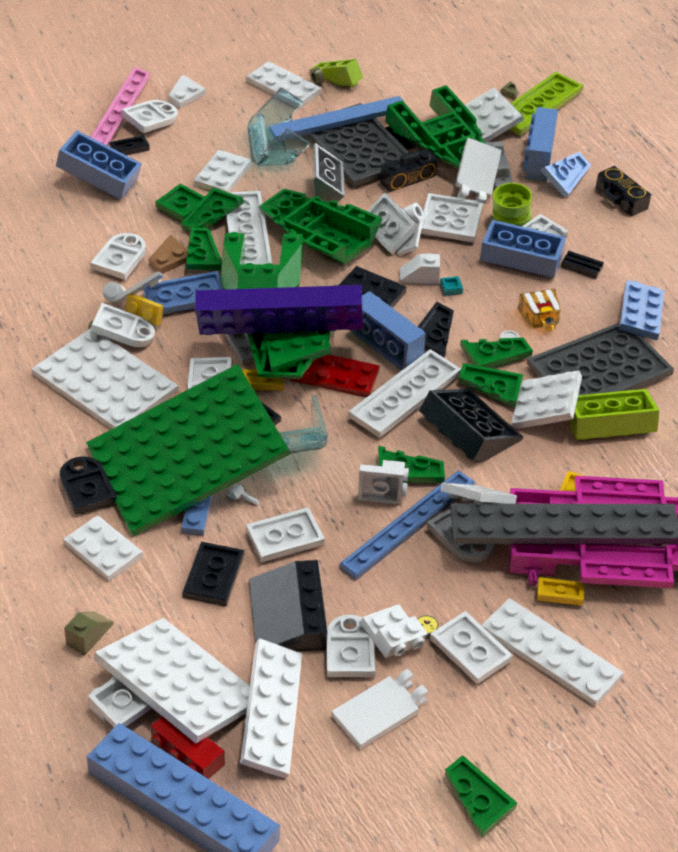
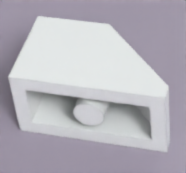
(421, 270)

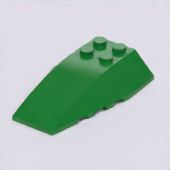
(325, 226)

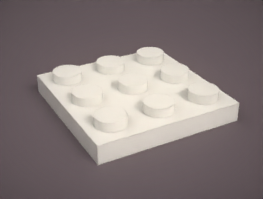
(493, 114)
(451, 217)
(547, 400)

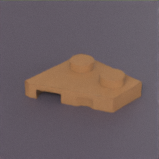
(168, 256)

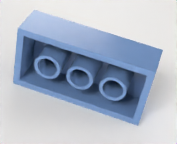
(540, 143)
(98, 164)
(522, 248)
(390, 332)

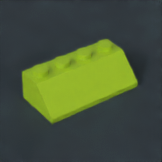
(614, 414)

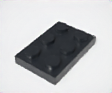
(384, 288)

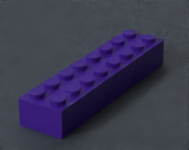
(279, 309)

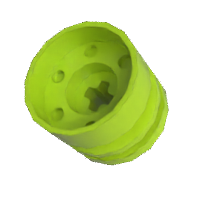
(512, 204)

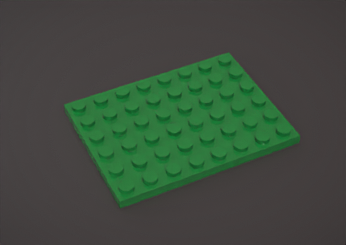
(187, 449)

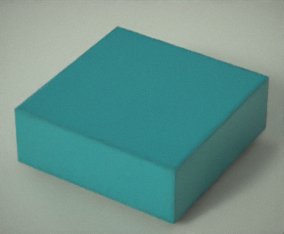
(451, 286)

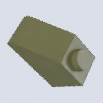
(86, 630)

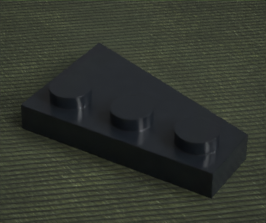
(437, 328)

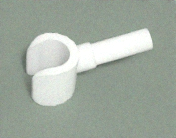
(238, 491)

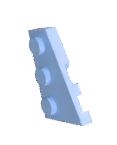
(567, 172)

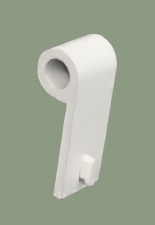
(415, 212)
(117, 293)

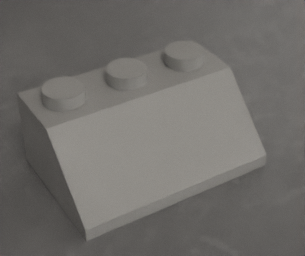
(327, 175)

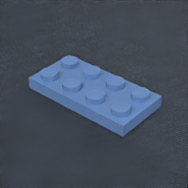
(181, 292)
(641, 309)

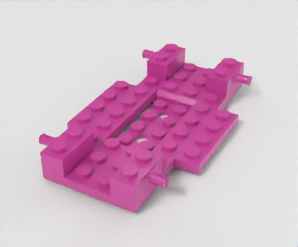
(599, 562)

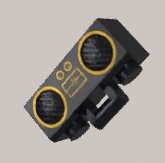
(408, 170)
(623, 190)

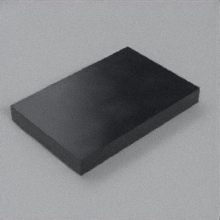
(213, 573)

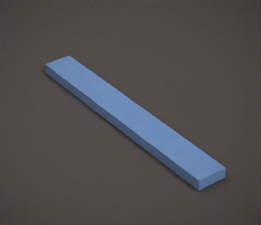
(334, 118)
(401, 529)

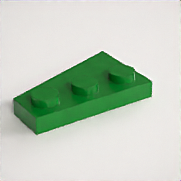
(211, 209)
(202, 251)
(288, 352)
(496, 352)
(492, 382)
(420, 468)
(479, 795)

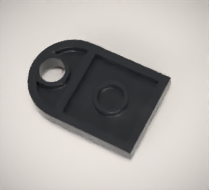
(86, 487)

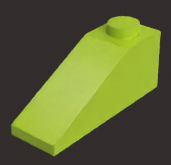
(341, 72)

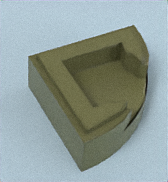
(509, 91)

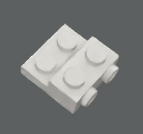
(383, 482)
(394, 631)
(117, 703)

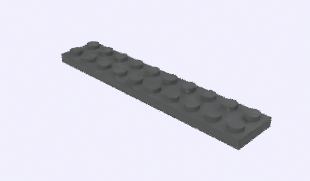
(564, 523)

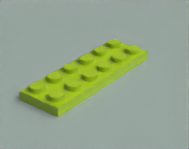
(549, 93)

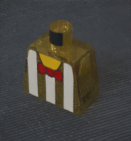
(540, 308)

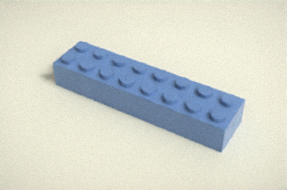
(179, 795)

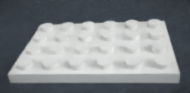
(104, 379)
(177, 679)

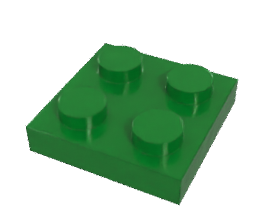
(179, 201)

